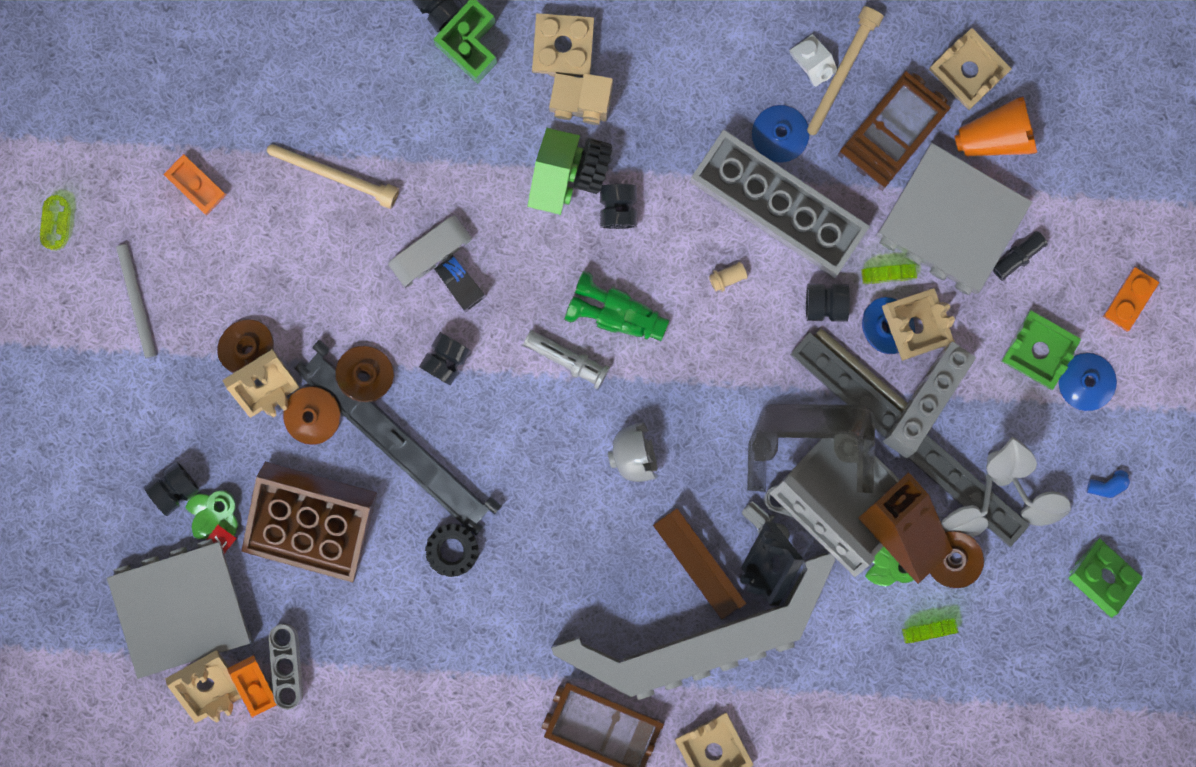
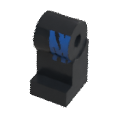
(459, 283)

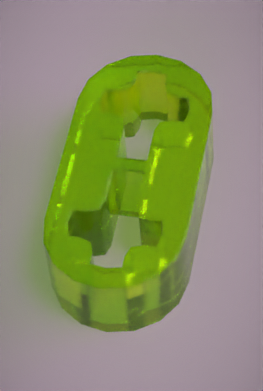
(48, 222)
(889, 274)
(930, 630)

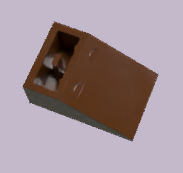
(908, 527)

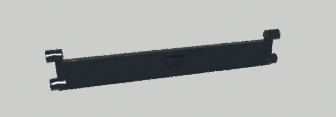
(399, 445)

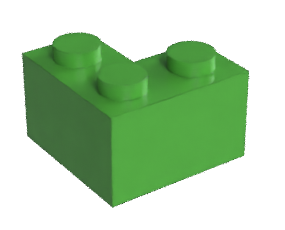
(461, 40)
(554, 170)

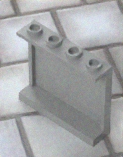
(953, 220)
(826, 503)
(178, 608)

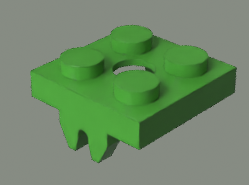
(1060, 345)
(1089, 579)

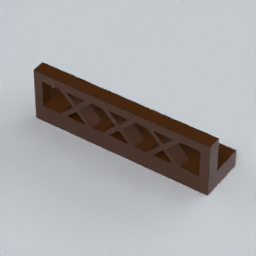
(699, 564)

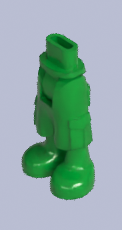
(619, 311)

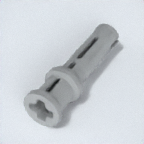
(578, 364)

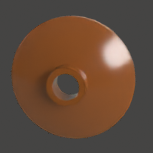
(325, 412)

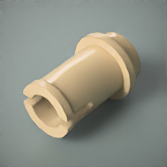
(727, 276)

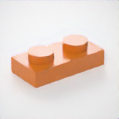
(194, 184)
(1131, 299)
(252, 686)

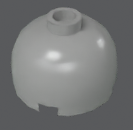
(633, 454)

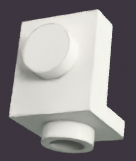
(814, 60)

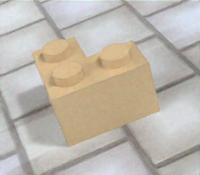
(581, 97)

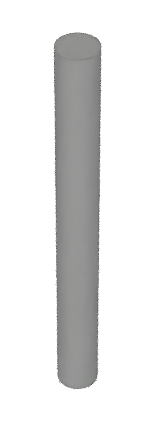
(136, 301)

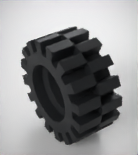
(593, 166)
(434, 544)

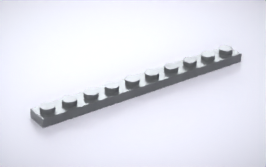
(928, 457)

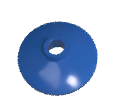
(780, 148)
(872, 326)
(1073, 384)

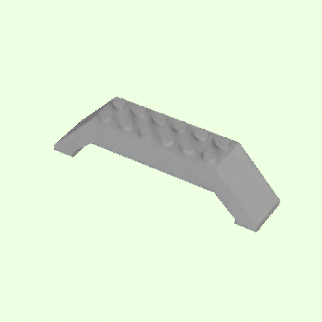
(710, 648)

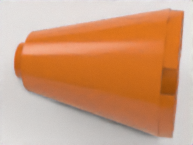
(999, 132)

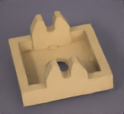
(970, 49)
(571, 63)
(934, 320)
(276, 385)
(201, 702)
(719, 731)

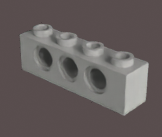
(929, 399)

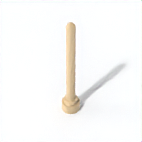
(868, 21)
(384, 194)

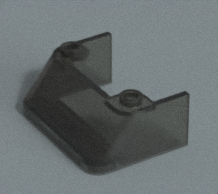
(848, 424)

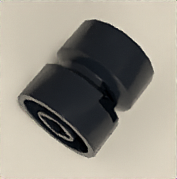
(439, 11)
(618, 196)
(827, 302)
(445, 358)
(171, 489)

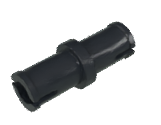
(1020, 255)

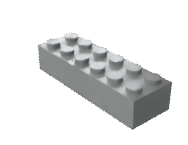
(779, 203)

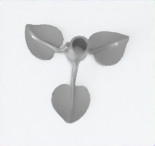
(1004, 467)

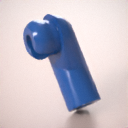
(1110, 488)

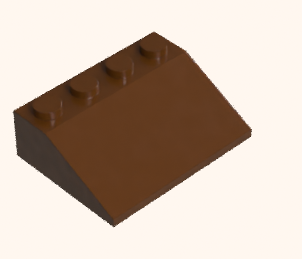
(308, 521)

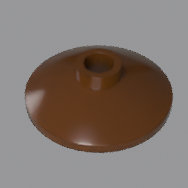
(240, 337)
(367, 361)
(961, 573)

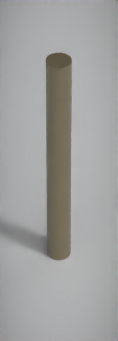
(861, 369)

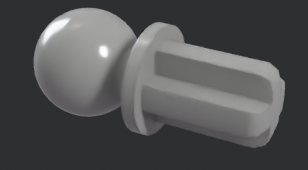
(758, 518)

